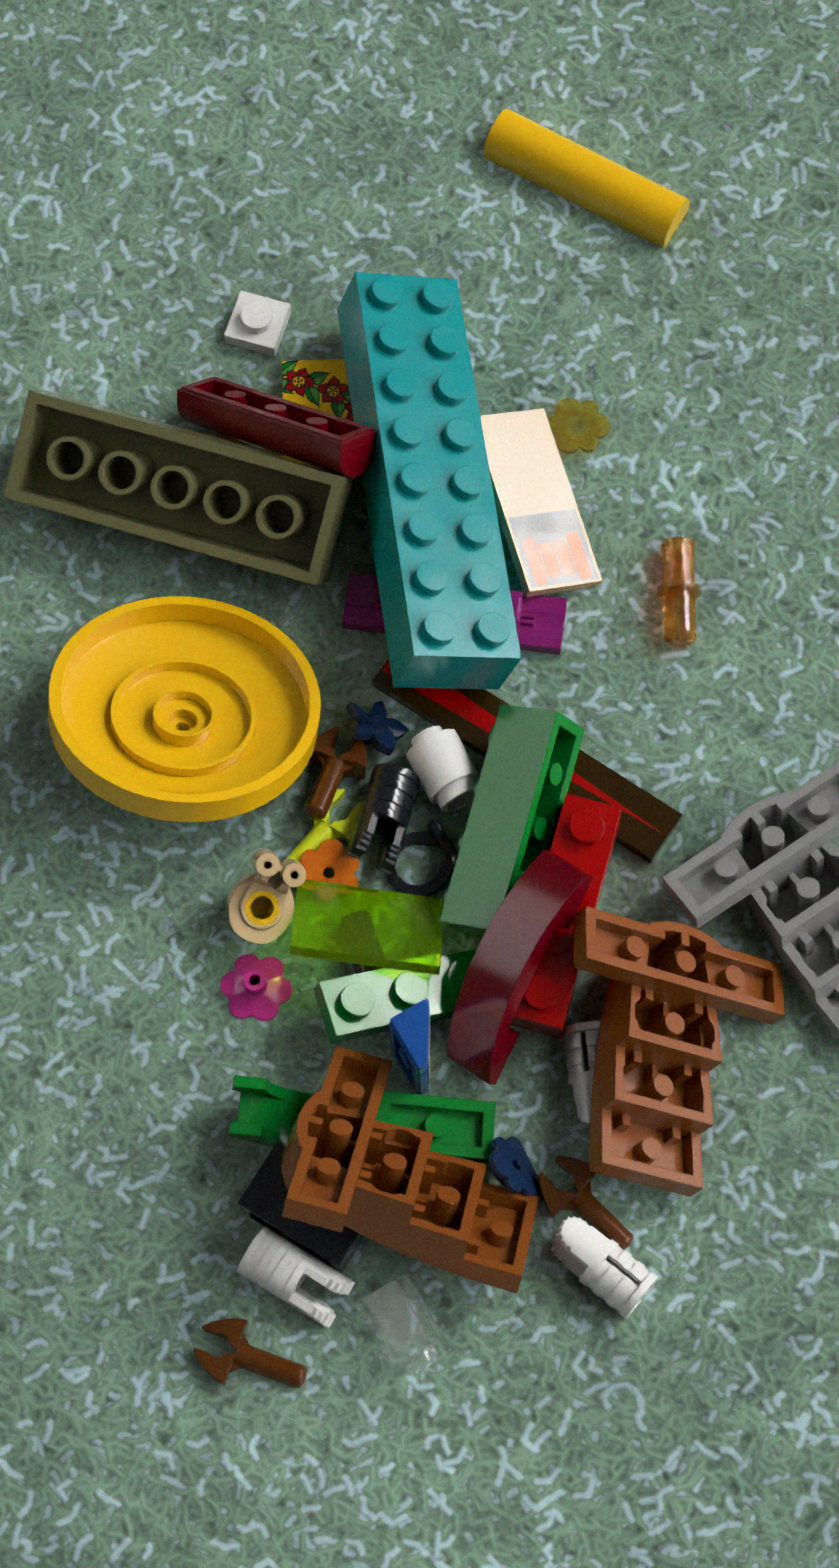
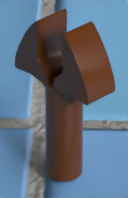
(332, 771)
(583, 1201)
(247, 1357)

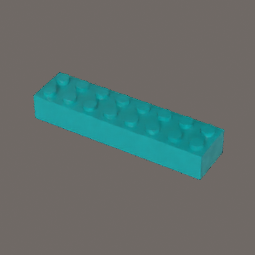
(428, 484)

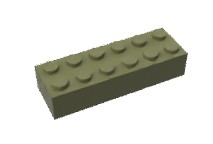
(178, 486)

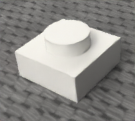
(257, 323)

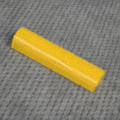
(585, 177)

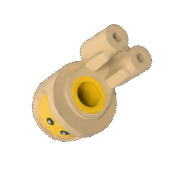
(261, 900)

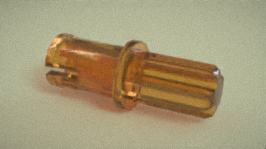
(678, 591)

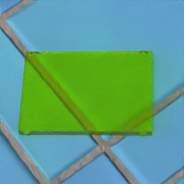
(367, 927)

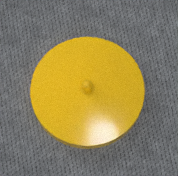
(183, 709)

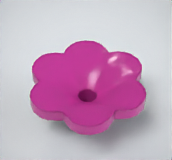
(259, 999)

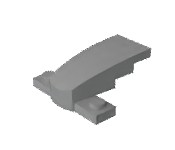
(788, 875)

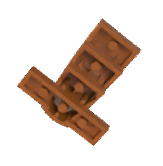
(662, 1040)
(392, 1188)

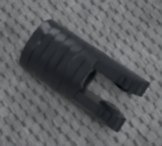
(386, 813)

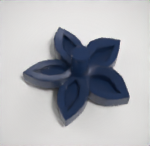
(376, 727)

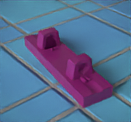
(537, 618)

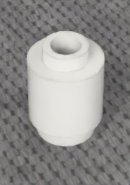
(443, 768)

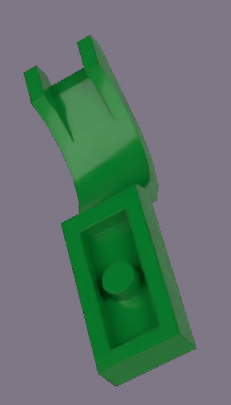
(459, 1125)

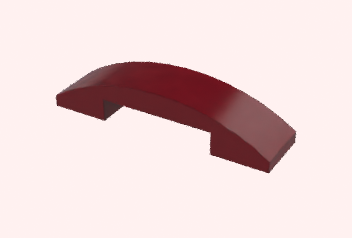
(507, 959)

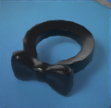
(434, 837)

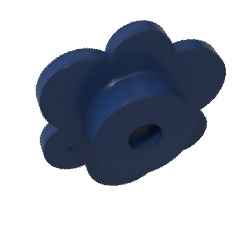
(513, 1166)

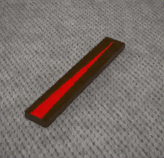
(472, 713)

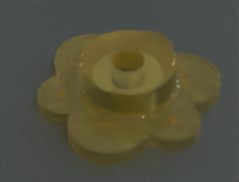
(571, 413)

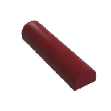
(278, 425)

